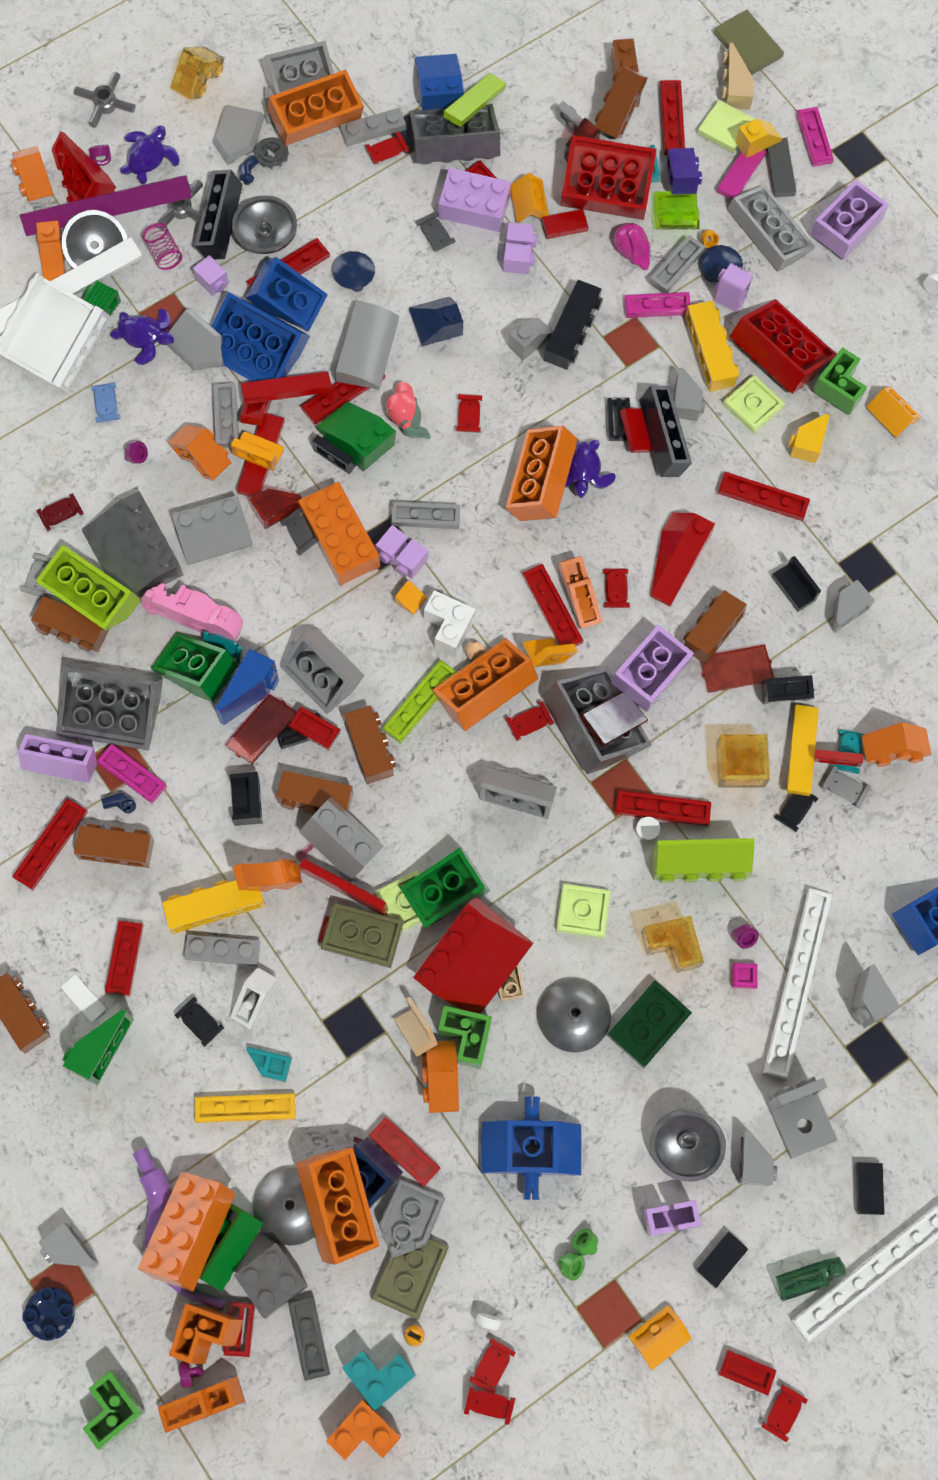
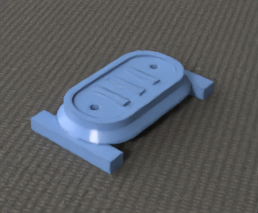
(105, 402)

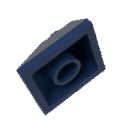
(437, 320)

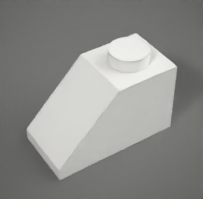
(253, 997)

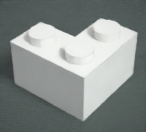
(452, 618)

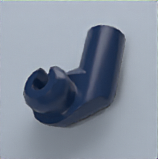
(245, 170)
(121, 801)

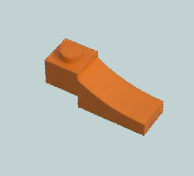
(50, 247)
(580, 591)
(267, 876)
(201, 1404)

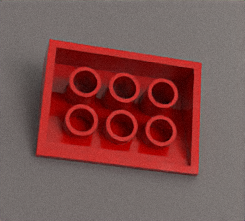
(608, 177)
(782, 345)
(473, 958)

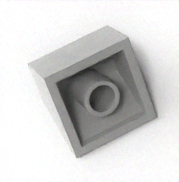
(872, 998)

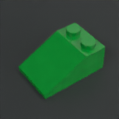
(358, 434)
(195, 666)
(444, 888)
(96, 1050)

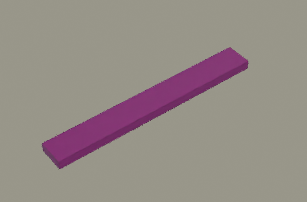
(112, 203)

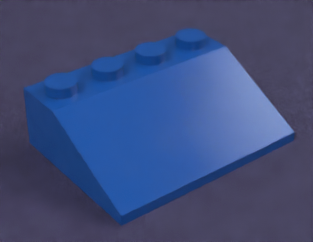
(257, 341)

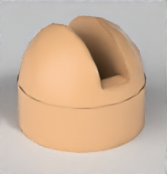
(474, 650)

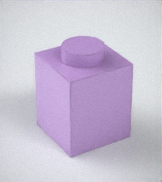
(211, 276)

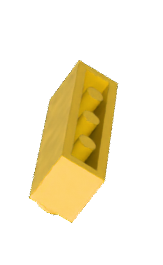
(711, 346)
(209, 905)

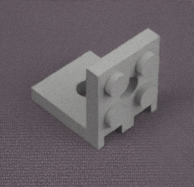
(801, 1103)

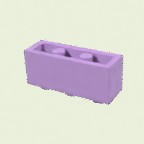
(57, 758)

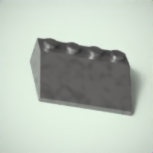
(443, 141)
(132, 546)
(578, 694)
(108, 705)

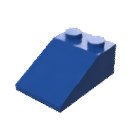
(439, 80)
(286, 294)
(248, 686)
(920, 922)

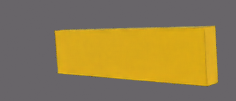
(802, 750)
(245, 1108)

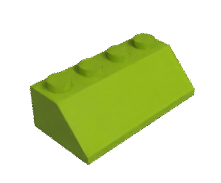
(87, 589)
(703, 859)

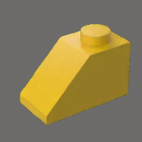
(756, 137)
(809, 439)

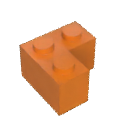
(33, 174)
(201, 450)
(896, 742)
(442, 1077)
(201, 1327)
(364, 1425)

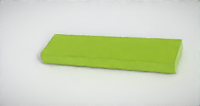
(474, 100)
(417, 703)

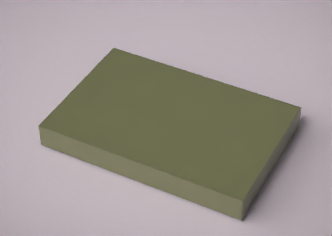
(750, 40)
(362, 935)
(410, 1278)

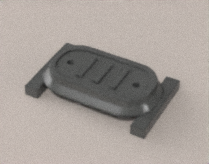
(435, 232)
(299, 531)

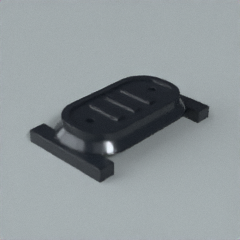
(796, 808)
(199, 1021)

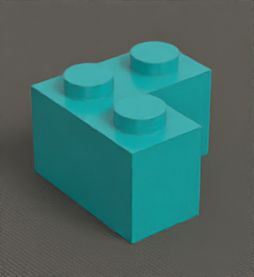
(375, 1384)

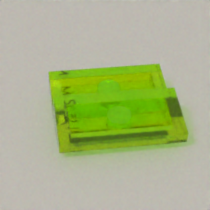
(675, 211)

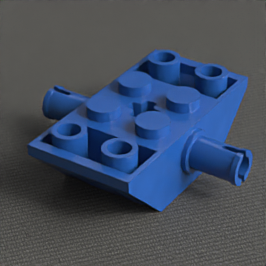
(505, 1150)

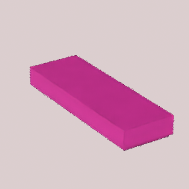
(814, 136)
(740, 174)
(656, 304)
(131, 773)

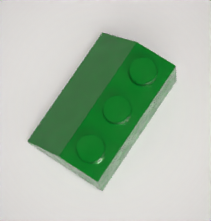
(230, 1247)

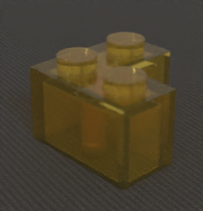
(194, 70)
(678, 937)

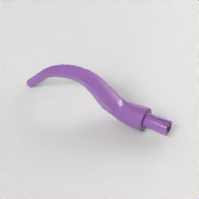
(158, 1192)

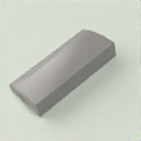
(770, 227)
(367, 345)

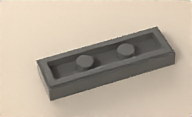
(781, 169)
(309, 1338)

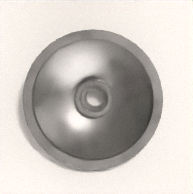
(264, 215)
(90, 227)
(571, 1032)
(684, 1158)
(280, 1224)

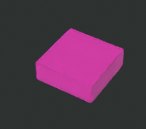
(744, 976)

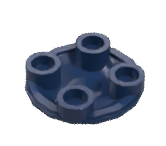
(718, 258)
(353, 270)
(49, 1313)

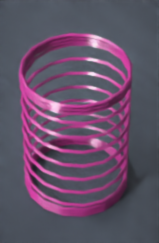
(160, 238)

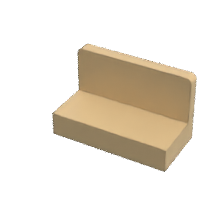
(416, 1029)

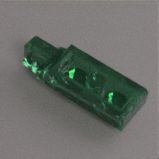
(809, 1278)

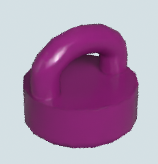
(100, 150)
(136, 452)
(745, 936)
(187, 1374)

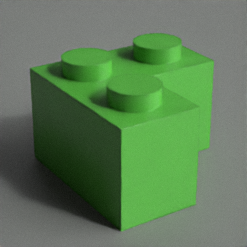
(838, 384)
(471, 1029)
(119, 1409)

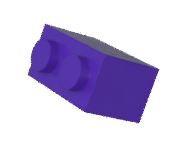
(683, 171)

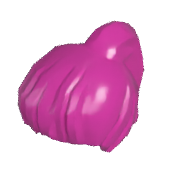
(633, 244)

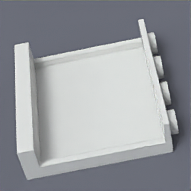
(52, 332)

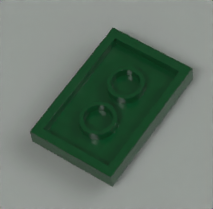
(649, 1024)

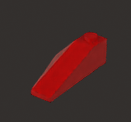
(80, 173)
(678, 551)

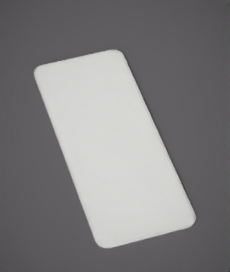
(83, 998)

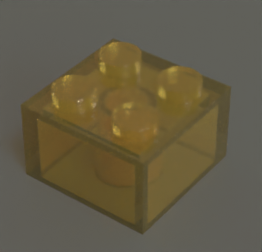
(742, 760)

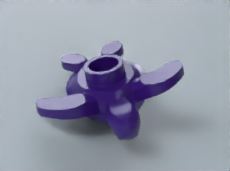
(147, 153)
(144, 333)
(586, 467)

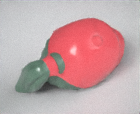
(405, 412)

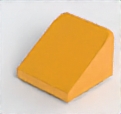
(410, 597)

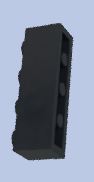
(218, 214)
(572, 325)
(665, 431)

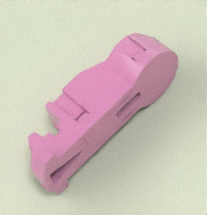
(193, 611)

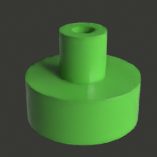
(585, 1242)
(572, 1266)

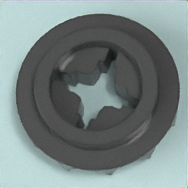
(274, 145)

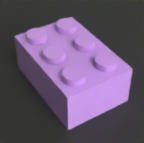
(474, 199)
(849, 219)
(652, 668)

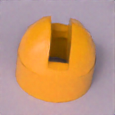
(713, 236)
(412, 1341)

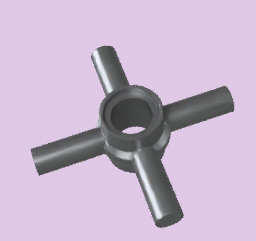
(104, 99)
(184, 210)

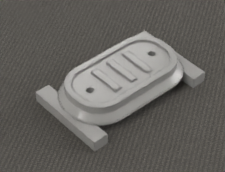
(36, 569)
(846, 787)

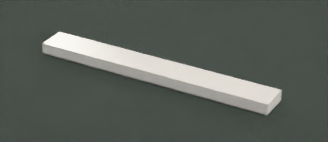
(85, 274)
(797, 984)
(868, 1276)

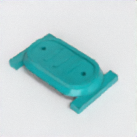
(232, 647)
(849, 746)

